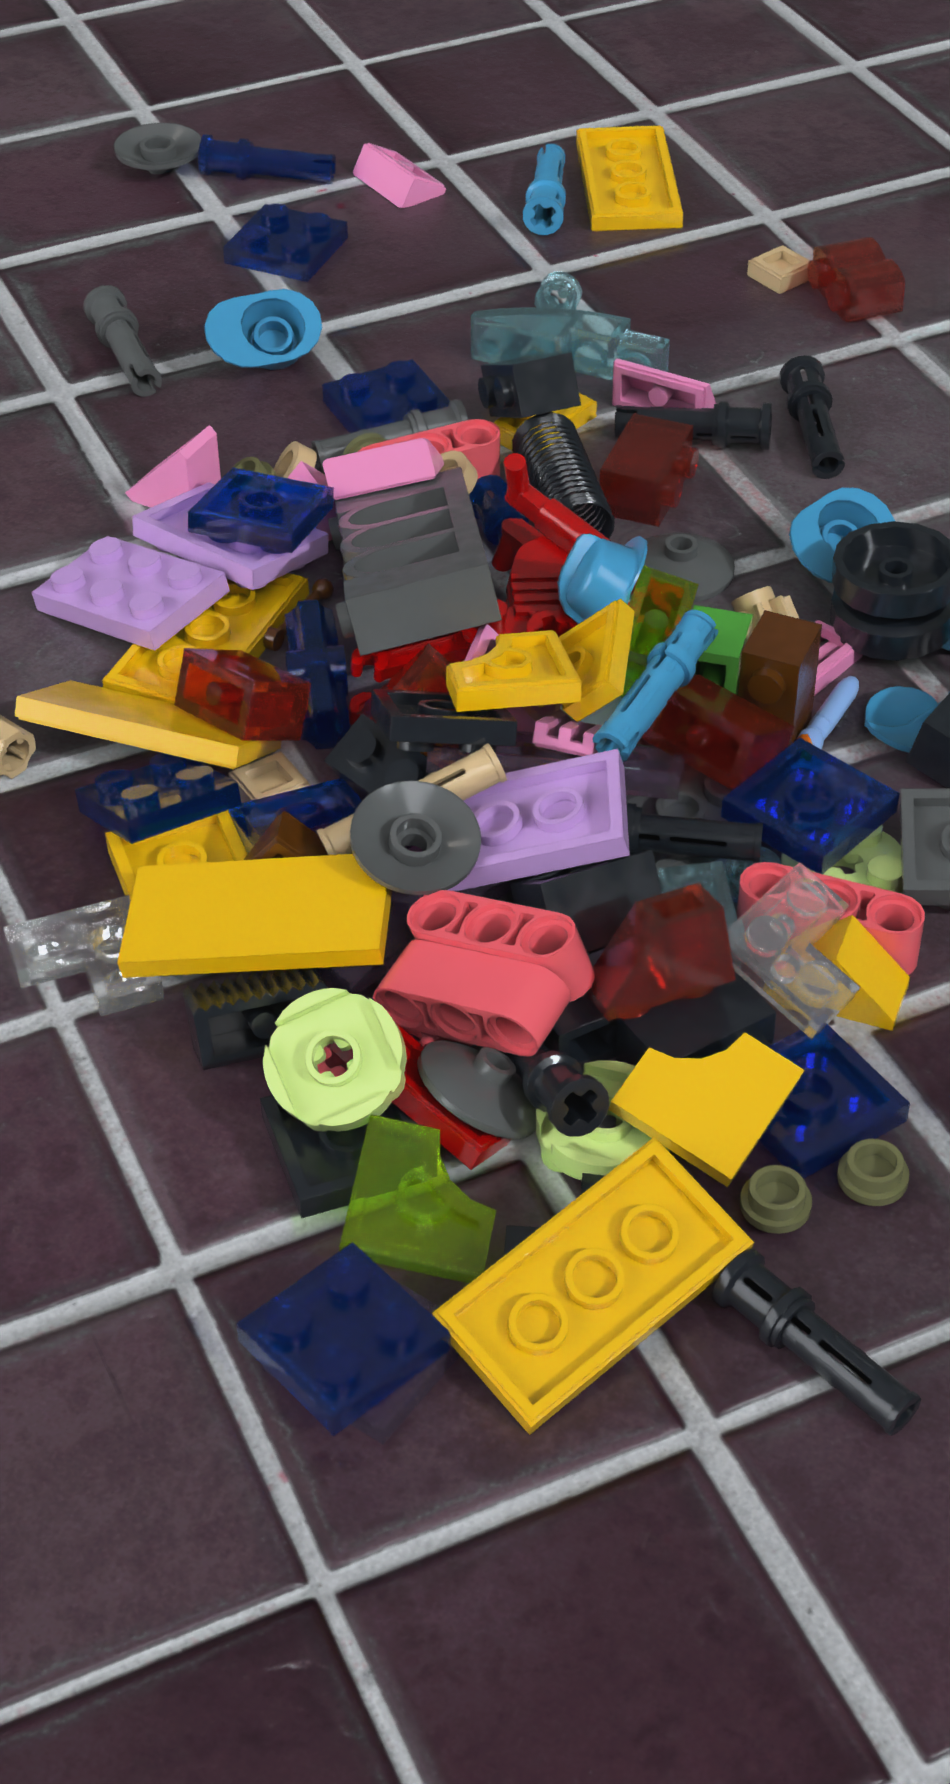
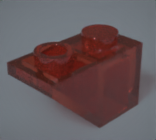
(662, 953)

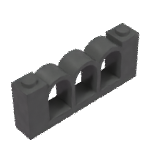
(412, 564)

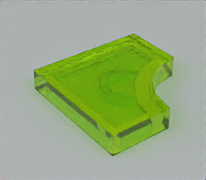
(408, 1208)

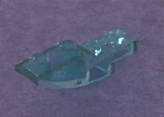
(590, 336)

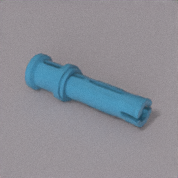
(546, 193)

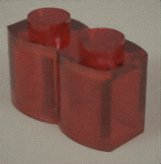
(857, 279)

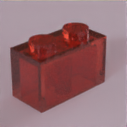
(648, 469)
(242, 694)
(718, 732)

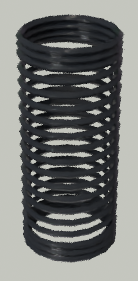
(574, 455)

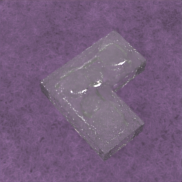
(81, 942)
(777, 953)

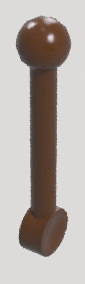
(274, 637)

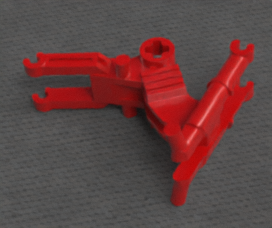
(531, 587)

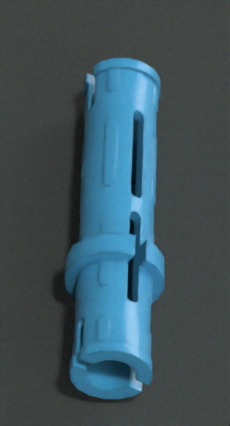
(668, 667)

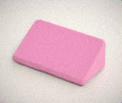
(396, 177)
(651, 387)
(382, 468)

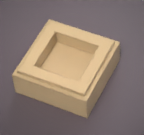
(779, 269)
(267, 777)

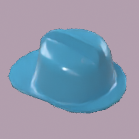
(263, 329)
(827, 521)
(599, 574)

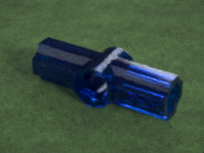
(318, 658)

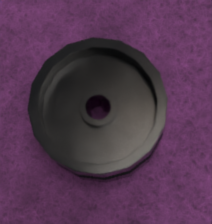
(892, 590)

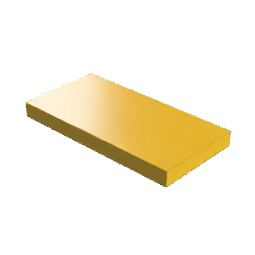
(628, 178)
(231, 623)
(137, 723)
(254, 917)
(591, 1284)

